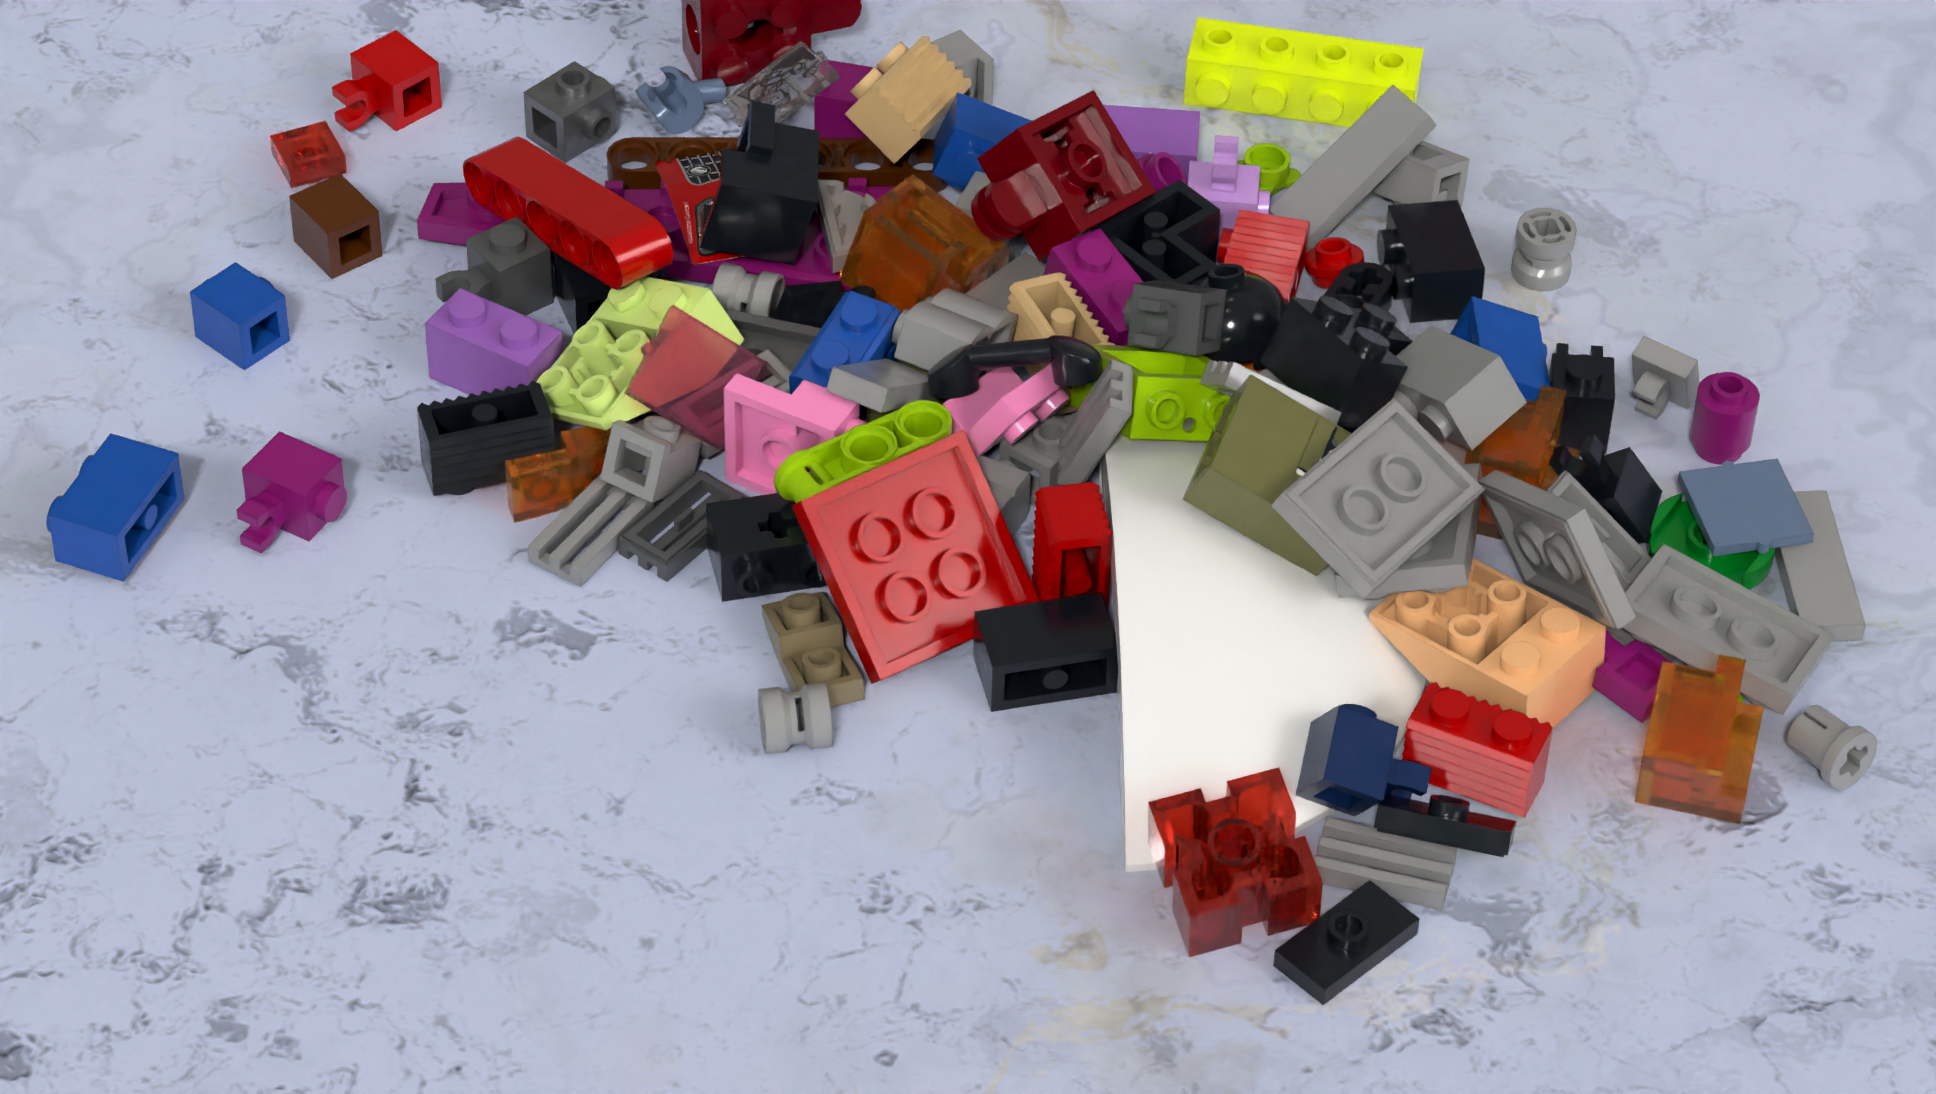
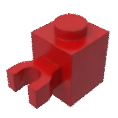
(390, 81)

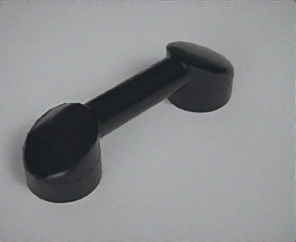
(1070, 358)

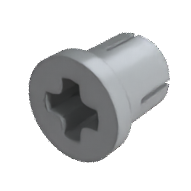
(1832, 746)

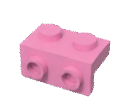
(1005, 407)

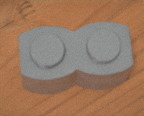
(945, 324)

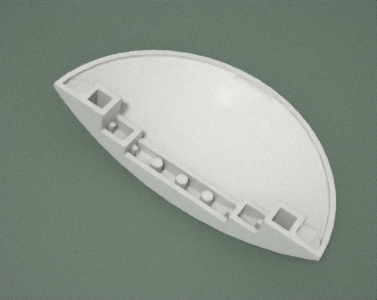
(1224, 645)

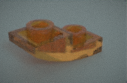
(555, 478)

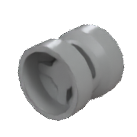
(1543, 249)
(748, 292)
(780, 721)

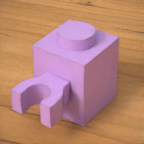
(1228, 183)

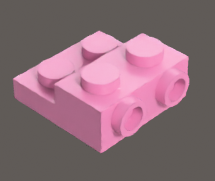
(770, 425)

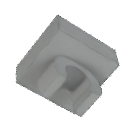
(1662, 377)

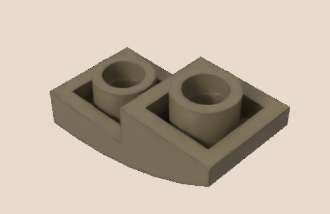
(811, 646)

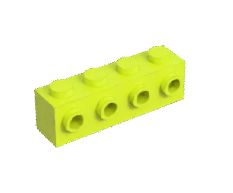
(1294, 72)

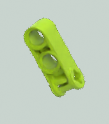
(862, 449)

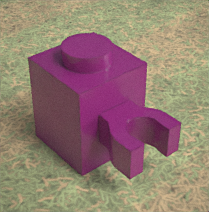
(291, 490)

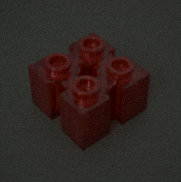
(1234, 862)

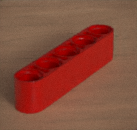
(569, 212)

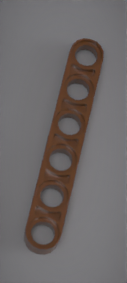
(835, 156)

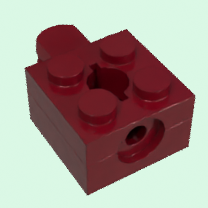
(724, 47)
(1058, 177)

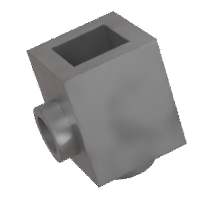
(570, 111)

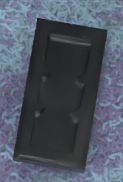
(1445, 822)
(1346, 942)

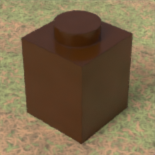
(335, 226)

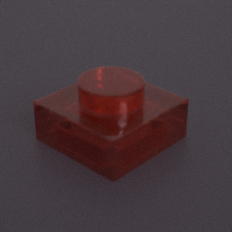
(308, 154)

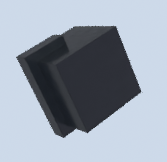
(764, 190)

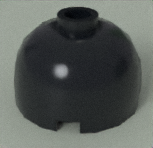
(1250, 313)

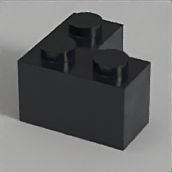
(1167, 235)
(1338, 355)

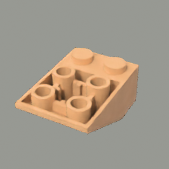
(1498, 643)

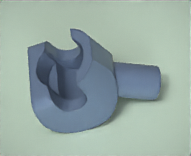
(679, 100)

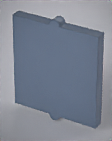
(1745, 507)

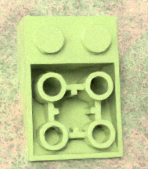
(598, 364)

